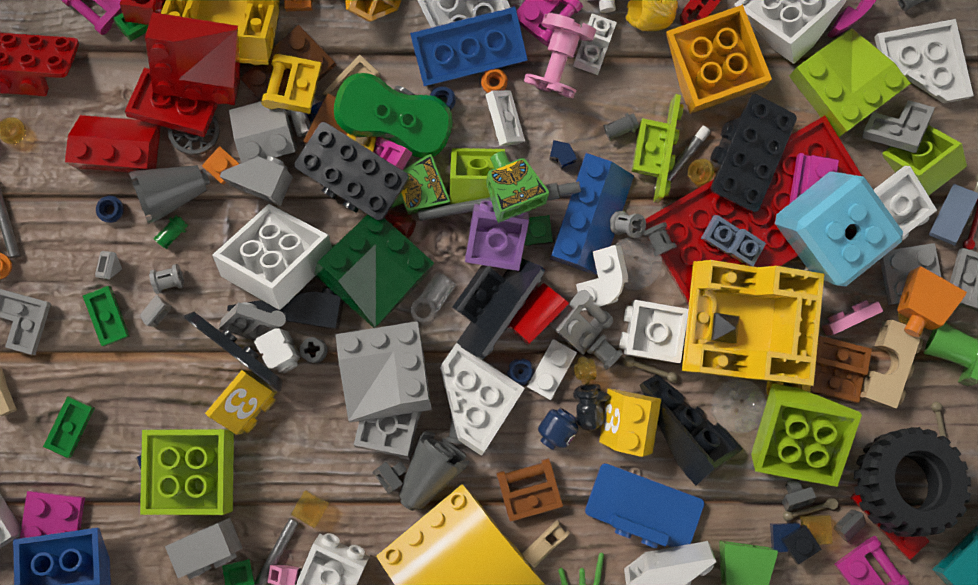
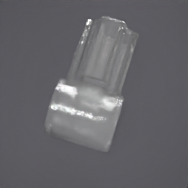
(434, 297)

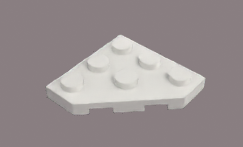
(930, 58)
(477, 397)

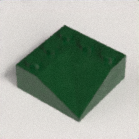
(373, 269)

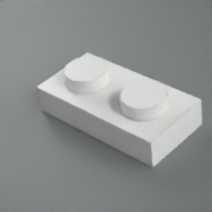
(505, 118)
(551, 369)

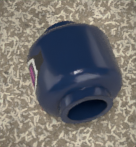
(558, 428)

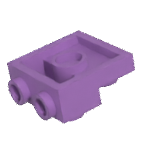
(496, 242)

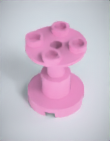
(562, 45)

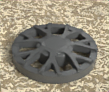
(194, 138)

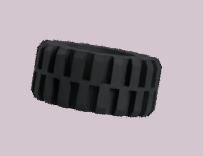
(944, 476)

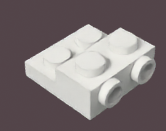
(905, 199)
(654, 331)
(333, 563)

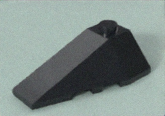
(693, 440)

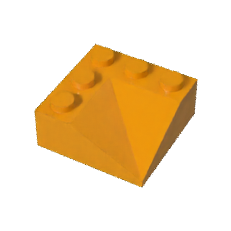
(717, 59)

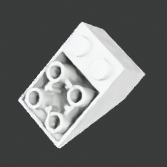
(671, 565)

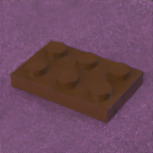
(295, 44)

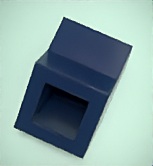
(562, 153)

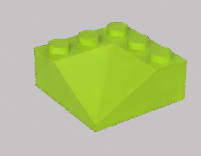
(848, 80)
(804, 436)

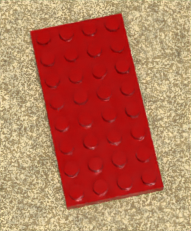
(692, 213)

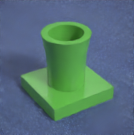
(955, 347)

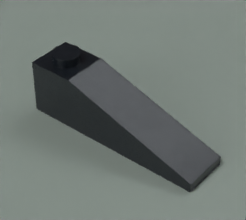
(309, 308)

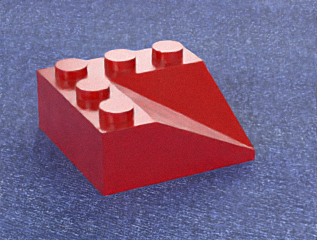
(193, 58)

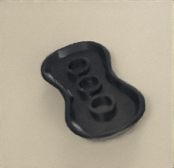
(227, 342)

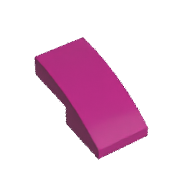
(850, 17)

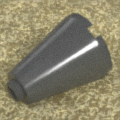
(168, 189)
(430, 470)

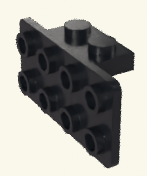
(751, 152)
(351, 172)
(492, 303)

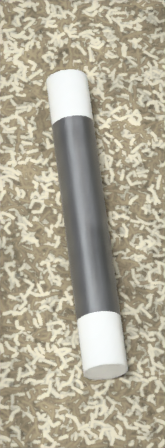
(688, 152)

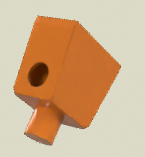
(927, 301)

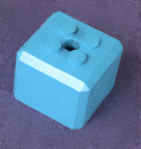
(818, 222)

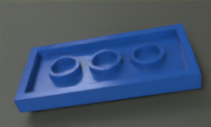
(469, 46)

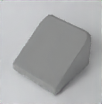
(155, 311)

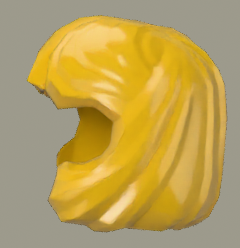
(651, 14)

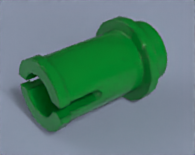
(171, 231)

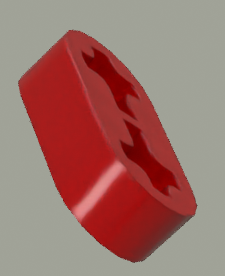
(692, 5)

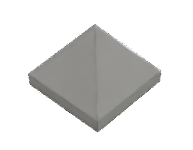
(107, 265)

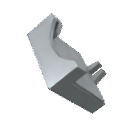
(388, 434)

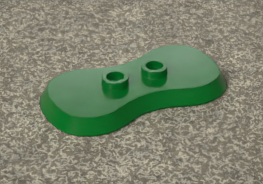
(373, 109)

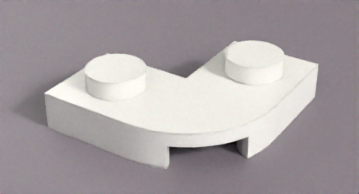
(611, 276)

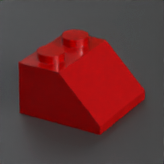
(538, 312)

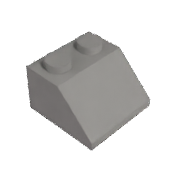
(261, 132)
(260, 178)

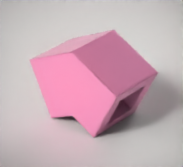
(283, 575)

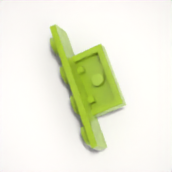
(655, 148)

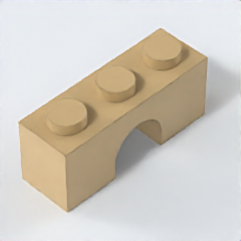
(901, 347)

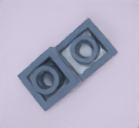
(954, 214)
(733, 241)

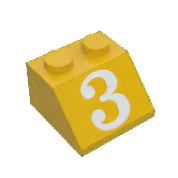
(242, 402)
(630, 422)

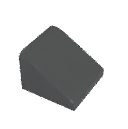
(850, 525)

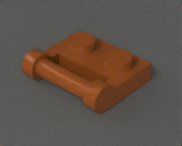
(531, 499)

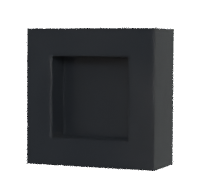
(801, 544)

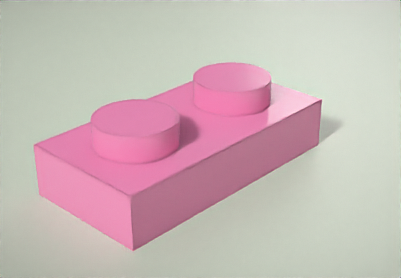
(840, 322)

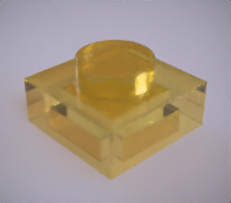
(310, 508)
(820, 527)

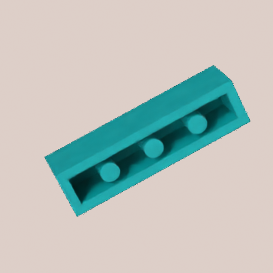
(961, 563)

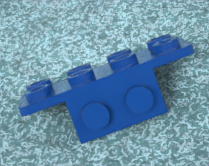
(643, 508)

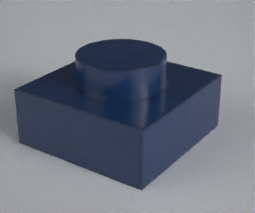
(780, 530)

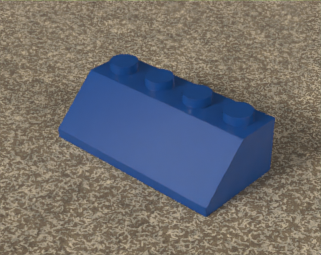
(589, 213)

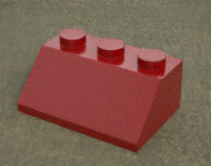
(112, 144)

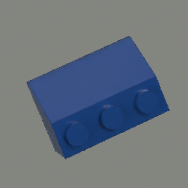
(62, 559)

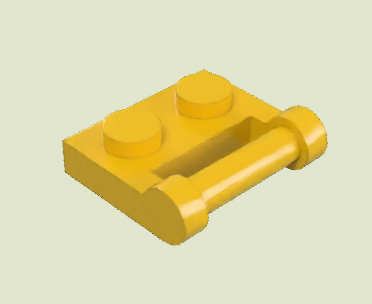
(300, 86)

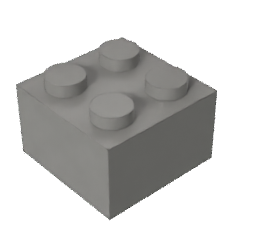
(210, 545)

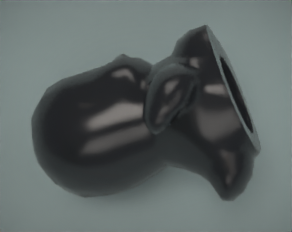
(589, 410)

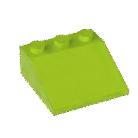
(187, 472)

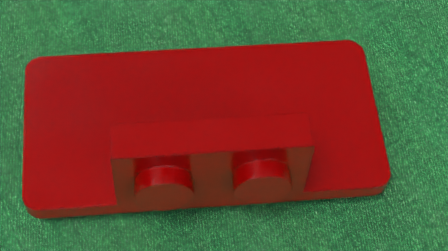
(31, 58)

